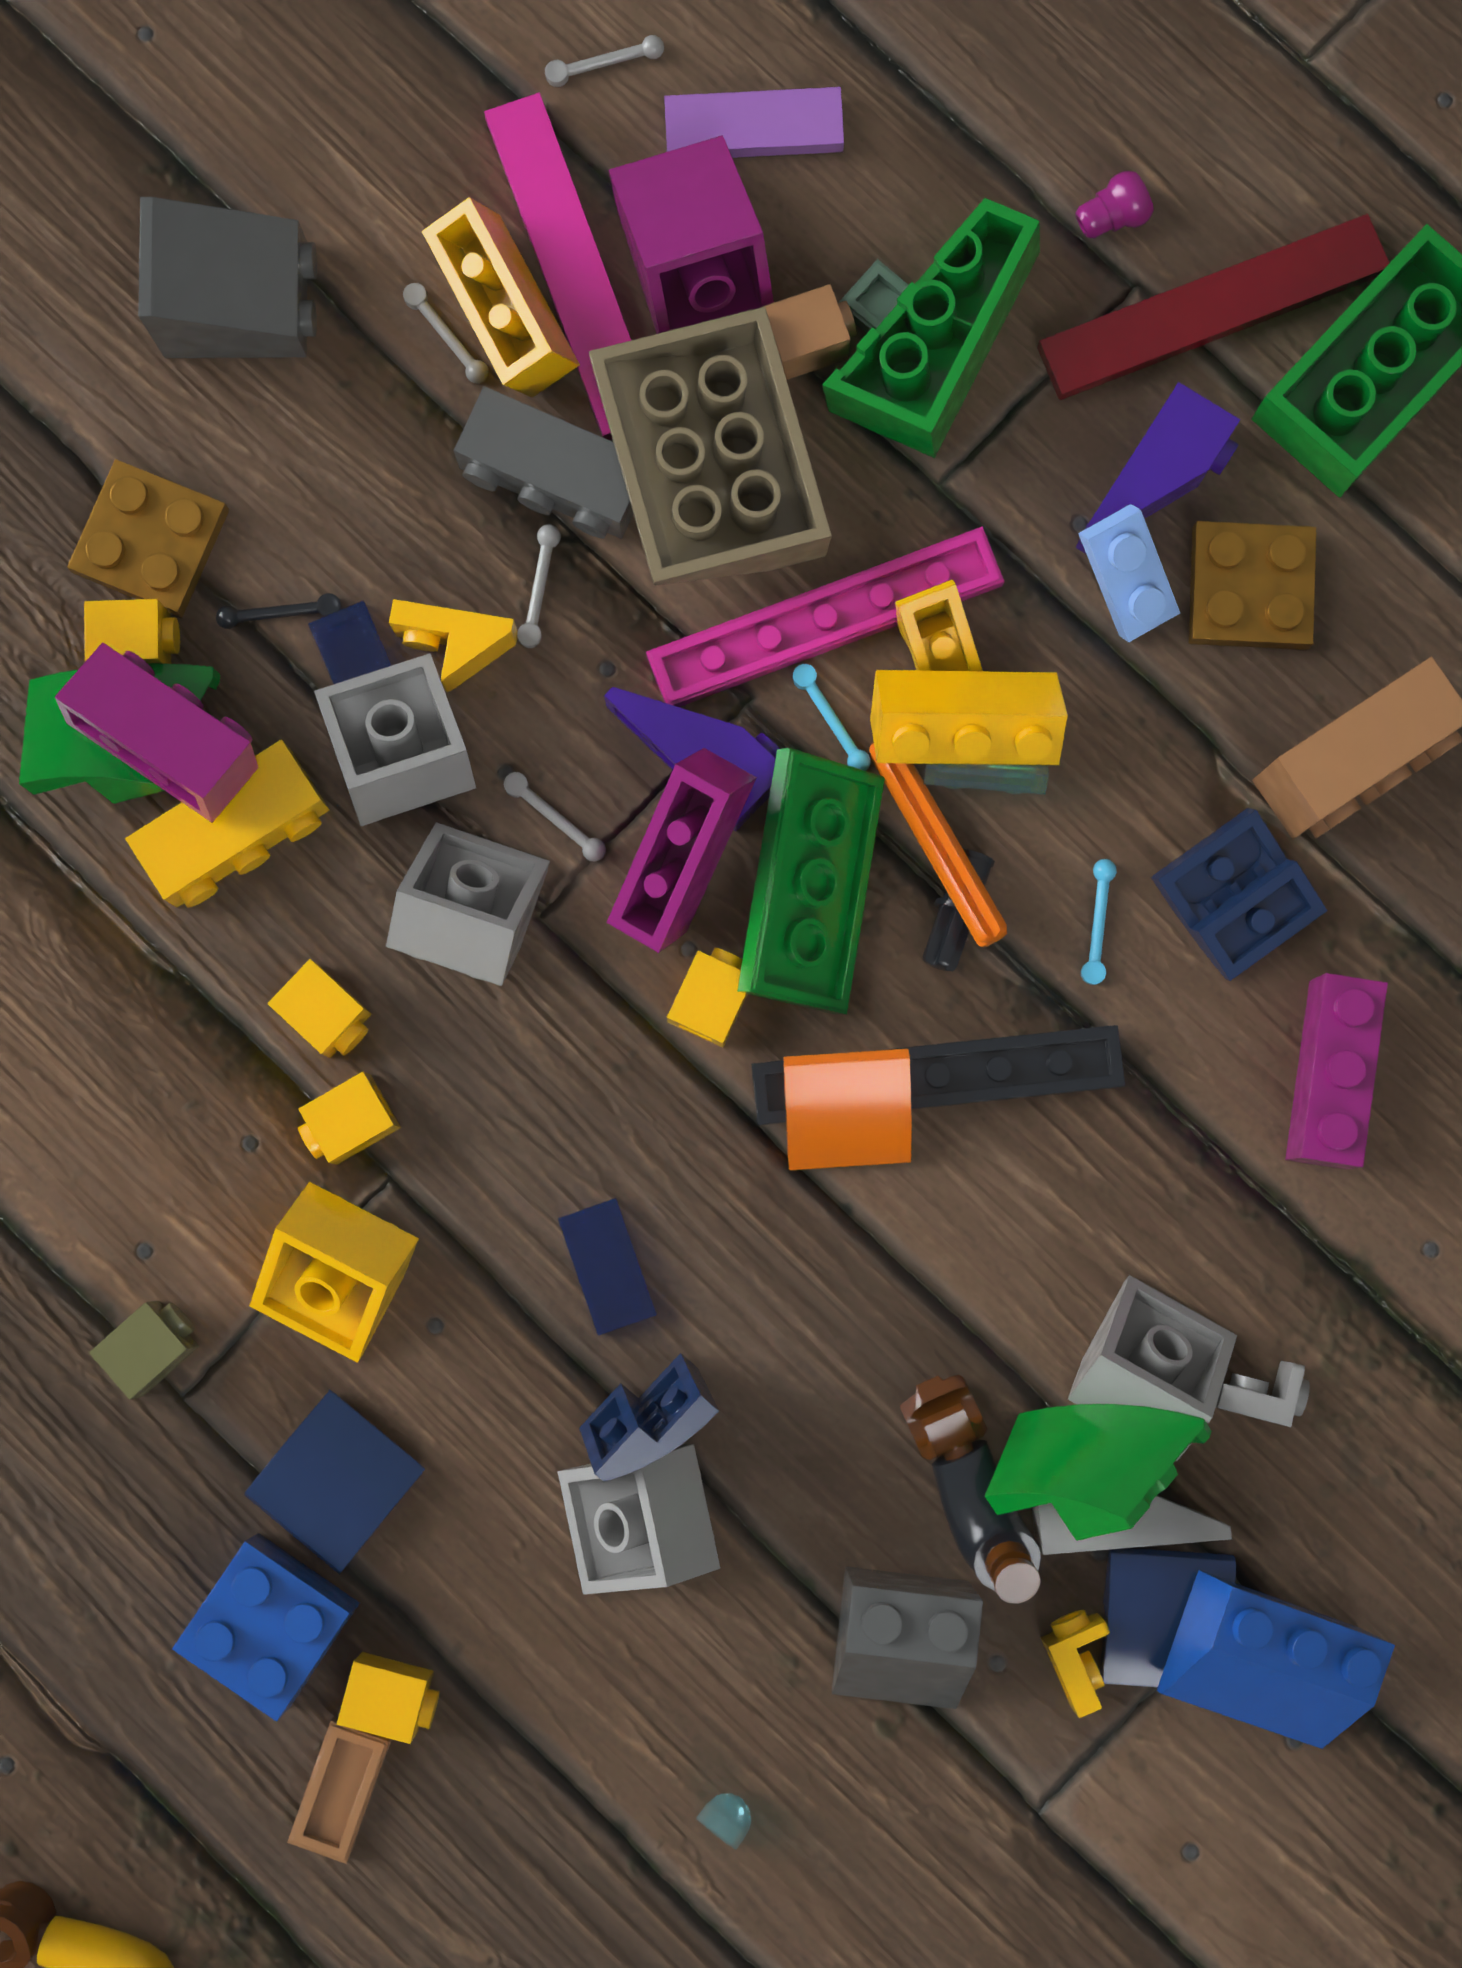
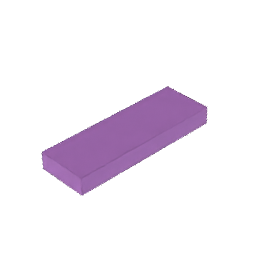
(759, 121)

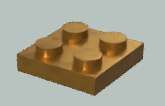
(148, 537)
(1252, 585)

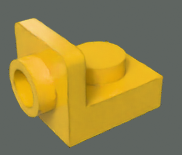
(1076, 1671)

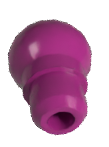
(1116, 206)

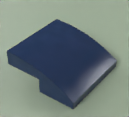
(1239, 894)
(637, 1431)
(334, 1481)
(1145, 1606)

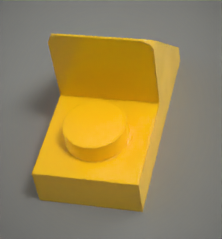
(937, 630)
(470, 637)

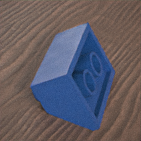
(1273, 1662)

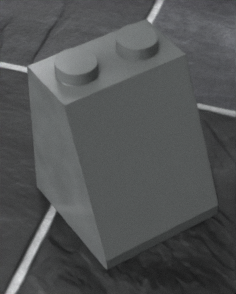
(224, 282)
(906, 1637)

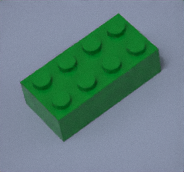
(1372, 366)

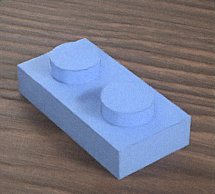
(1129, 572)

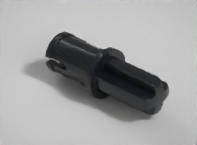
(949, 928)

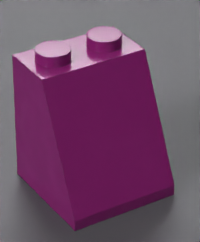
(692, 235)

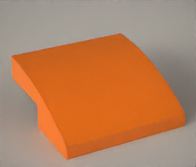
(848, 1109)

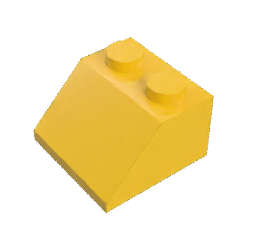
(332, 1271)

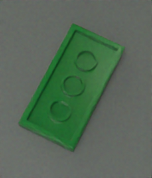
(811, 882)

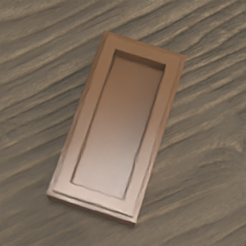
(339, 1792)

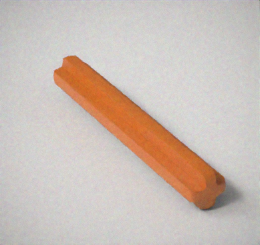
(943, 851)

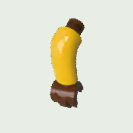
(64, 1942)

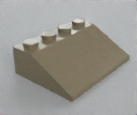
(712, 450)

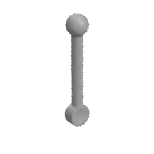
(558, 72)
(416, 298)
(529, 633)
(517, 786)

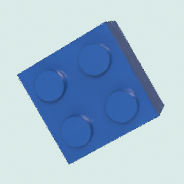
(265, 1626)

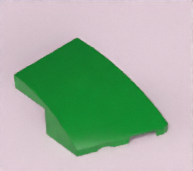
(61, 756)
(1092, 1463)

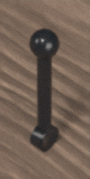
(327, 604)

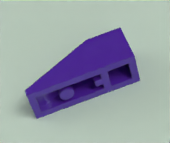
(1172, 456)
(678, 733)

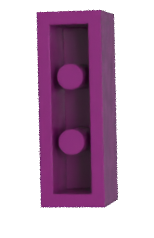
(158, 730)
(681, 849)
(1336, 1071)

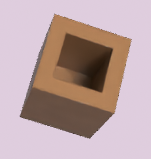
(811, 330)

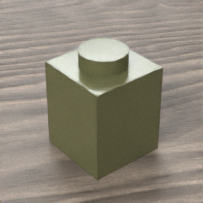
(146, 1347)

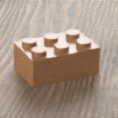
(1364, 752)

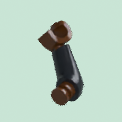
(993, 1545)

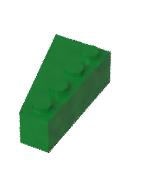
(932, 344)

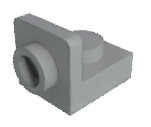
(1249, 1395)

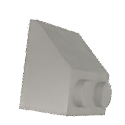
(395, 739)
(466, 904)
(1154, 1356)
(640, 1526)

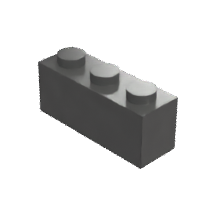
(544, 463)

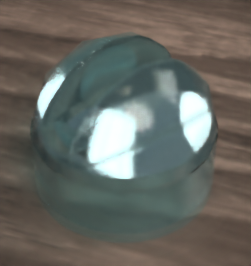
(726, 1818)

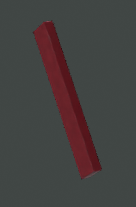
(1213, 307)

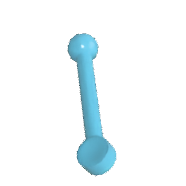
(805, 679)
(1094, 971)

